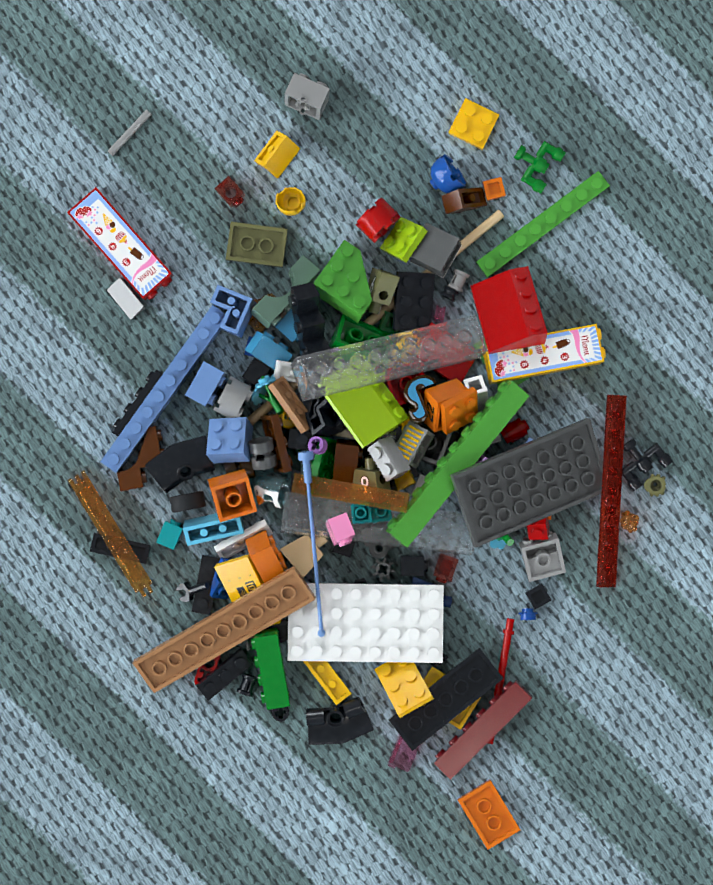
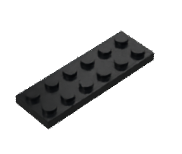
(451, 696)

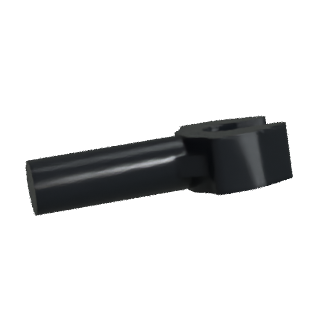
(190, 590)

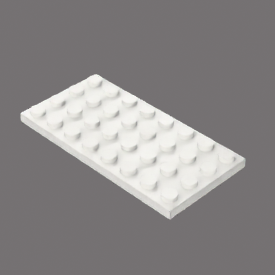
(370, 624)

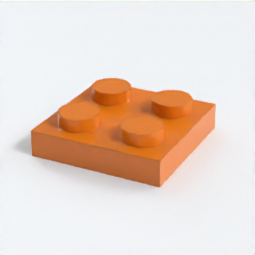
(459, 410)

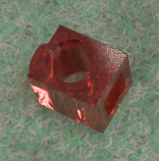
(226, 185)

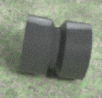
(262, 449)

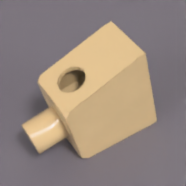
(300, 553)

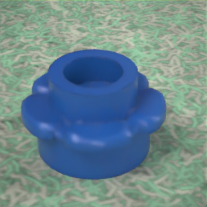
(527, 614)

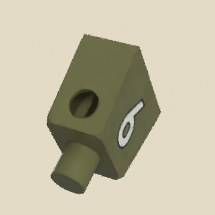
(383, 283)
(370, 475)

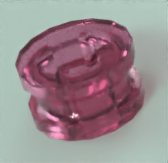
(439, 314)

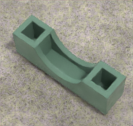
(269, 308)

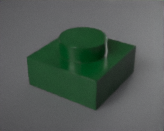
(387, 322)

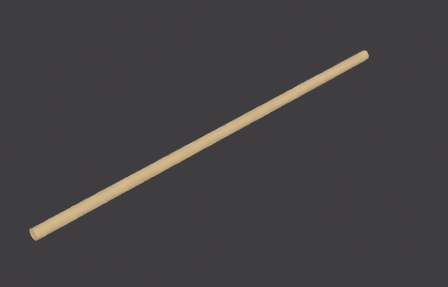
(374, 318)

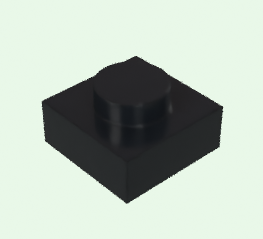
(538, 596)

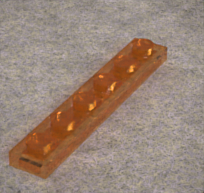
(352, 493)

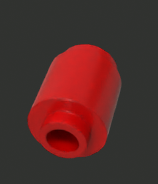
(515, 430)

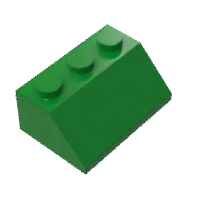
(350, 332)

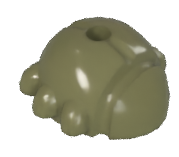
(659, 488)

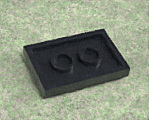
(413, 300)

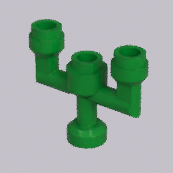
(539, 164)

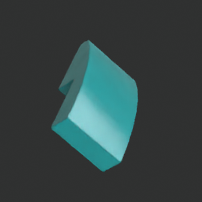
(366, 514)

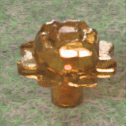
(629, 521)

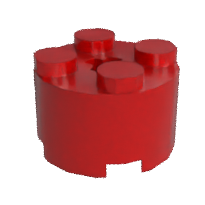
(377, 220)

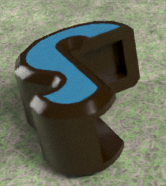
(413, 397)

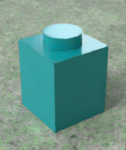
(170, 534)

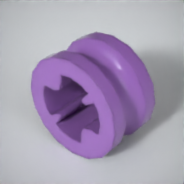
(312, 446)

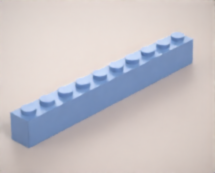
(164, 390)

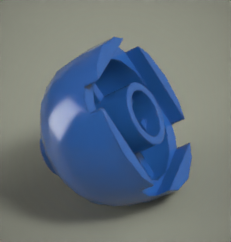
(446, 176)

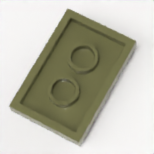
(256, 244)

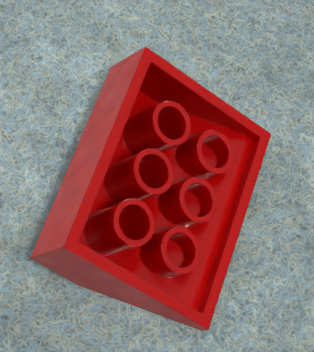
(509, 311)

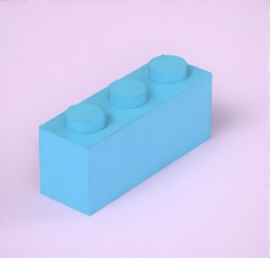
(210, 528)

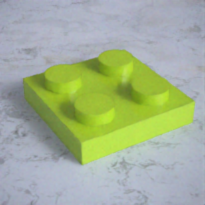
(403, 239)

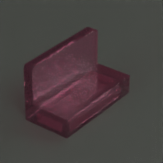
(402, 755)

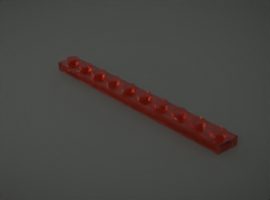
(611, 491)

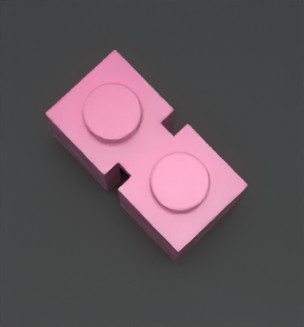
(340, 530)

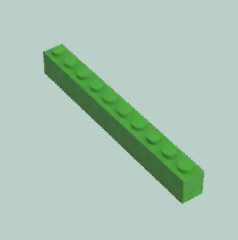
(461, 455)

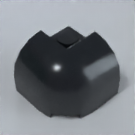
(323, 419)

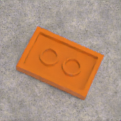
(488, 814)

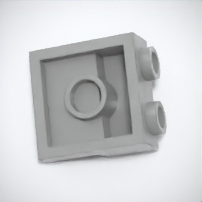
(542, 557)

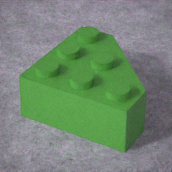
(345, 282)

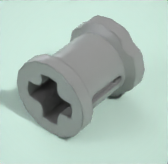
(458, 280)

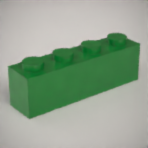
(272, 669)

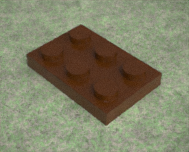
(272, 427)

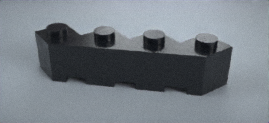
(307, 318)

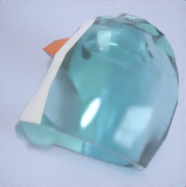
(271, 487)

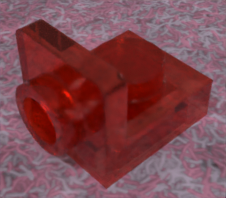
(445, 568)

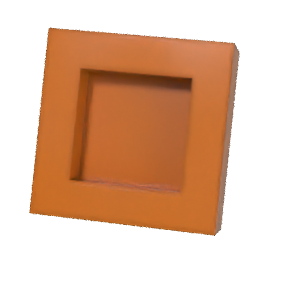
(493, 188)

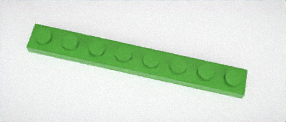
(542, 224)

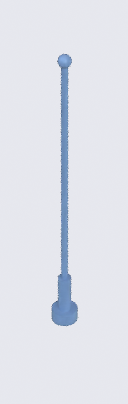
(305, 457)

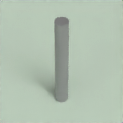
(129, 132)

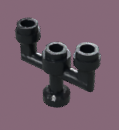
(642, 462)

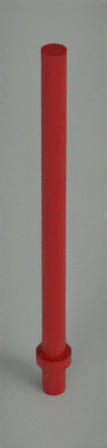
(508, 632)

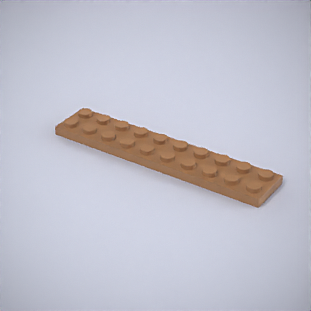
(224, 629)

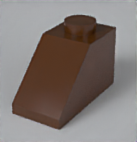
(463, 200)

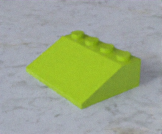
(368, 412)

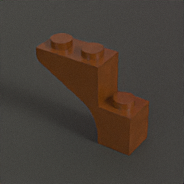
(134, 476)

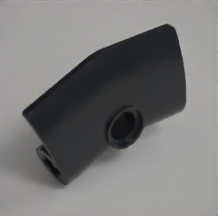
(167, 465)
(327, 730)

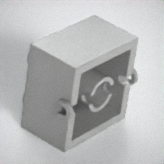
(307, 95)

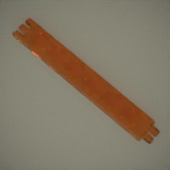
(111, 534)

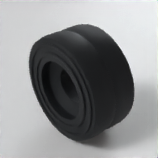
(187, 501)

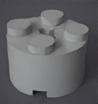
(232, 398)

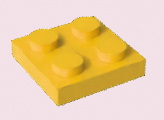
(473, 124)

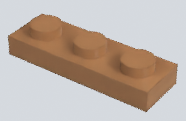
(290, 402)

